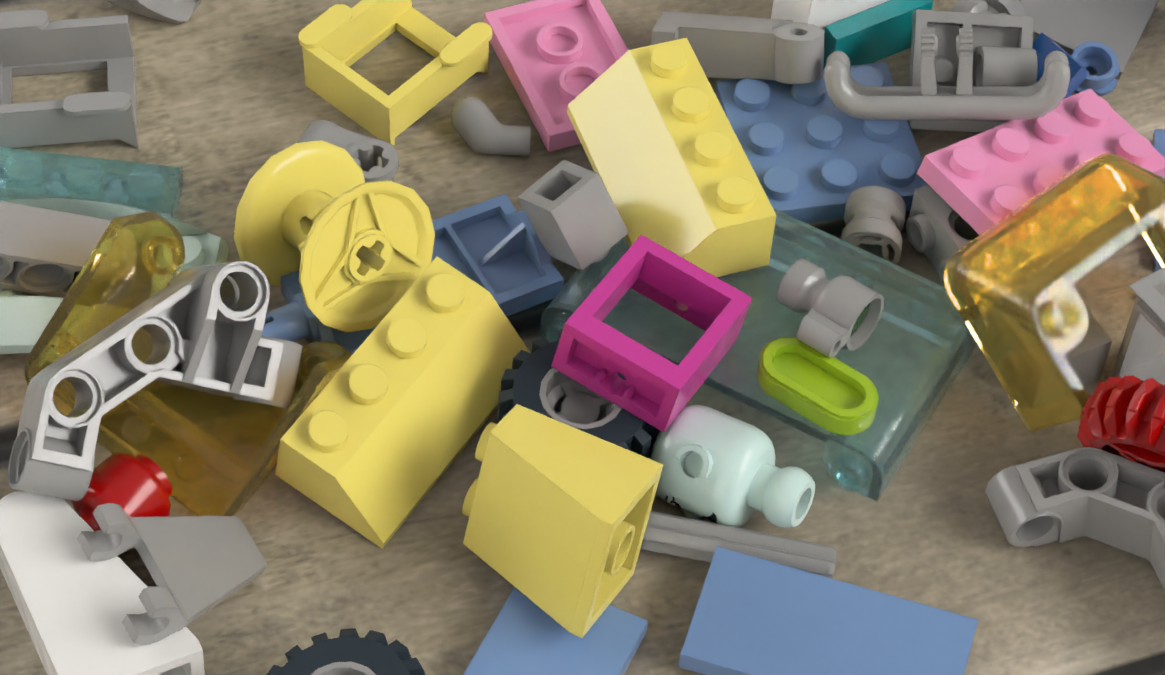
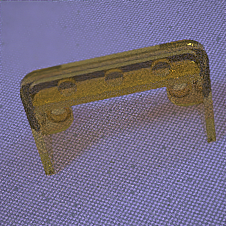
(204, 442)

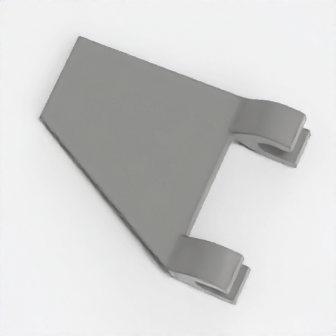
(189, 558)

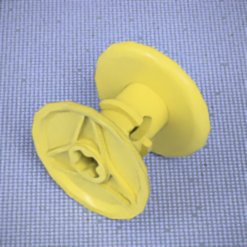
(347, 237)

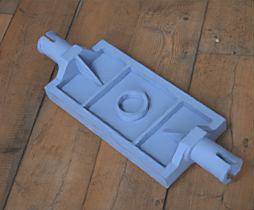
(484, 242)

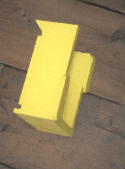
(347, 34)

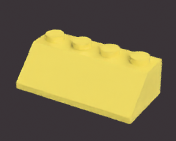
(674, 160)
(402, 404)

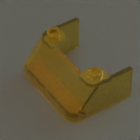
(1021, 272)

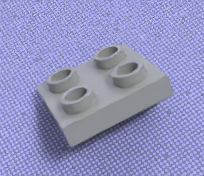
(1000, 57)

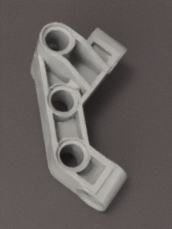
(203, 340)
(1082, 496)

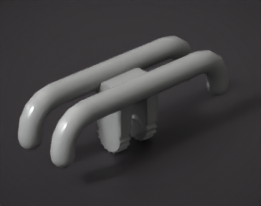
(947, 102)

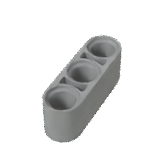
(44, 247)

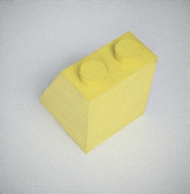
(559, 513)

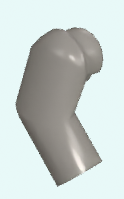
(485, 133)

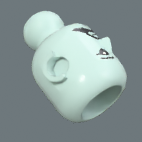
(727, 471)

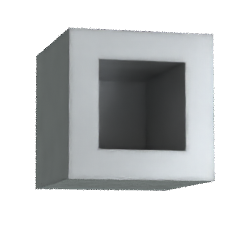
(573, 215)

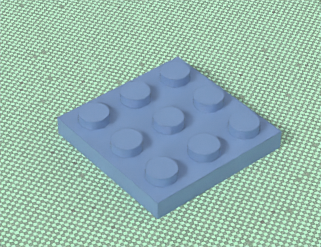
(813, 152)

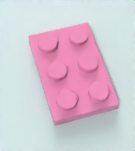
(553, 56)

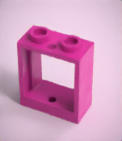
(653, 385)

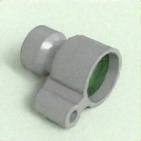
(839, 308)

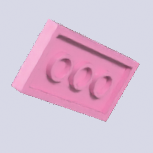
(1017, 160)

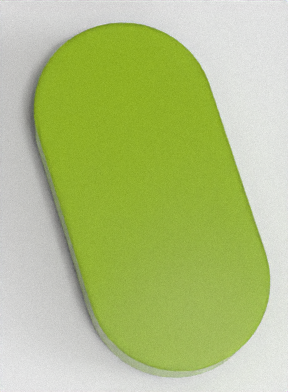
(817, 386)

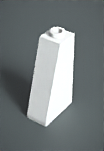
(77, 603)

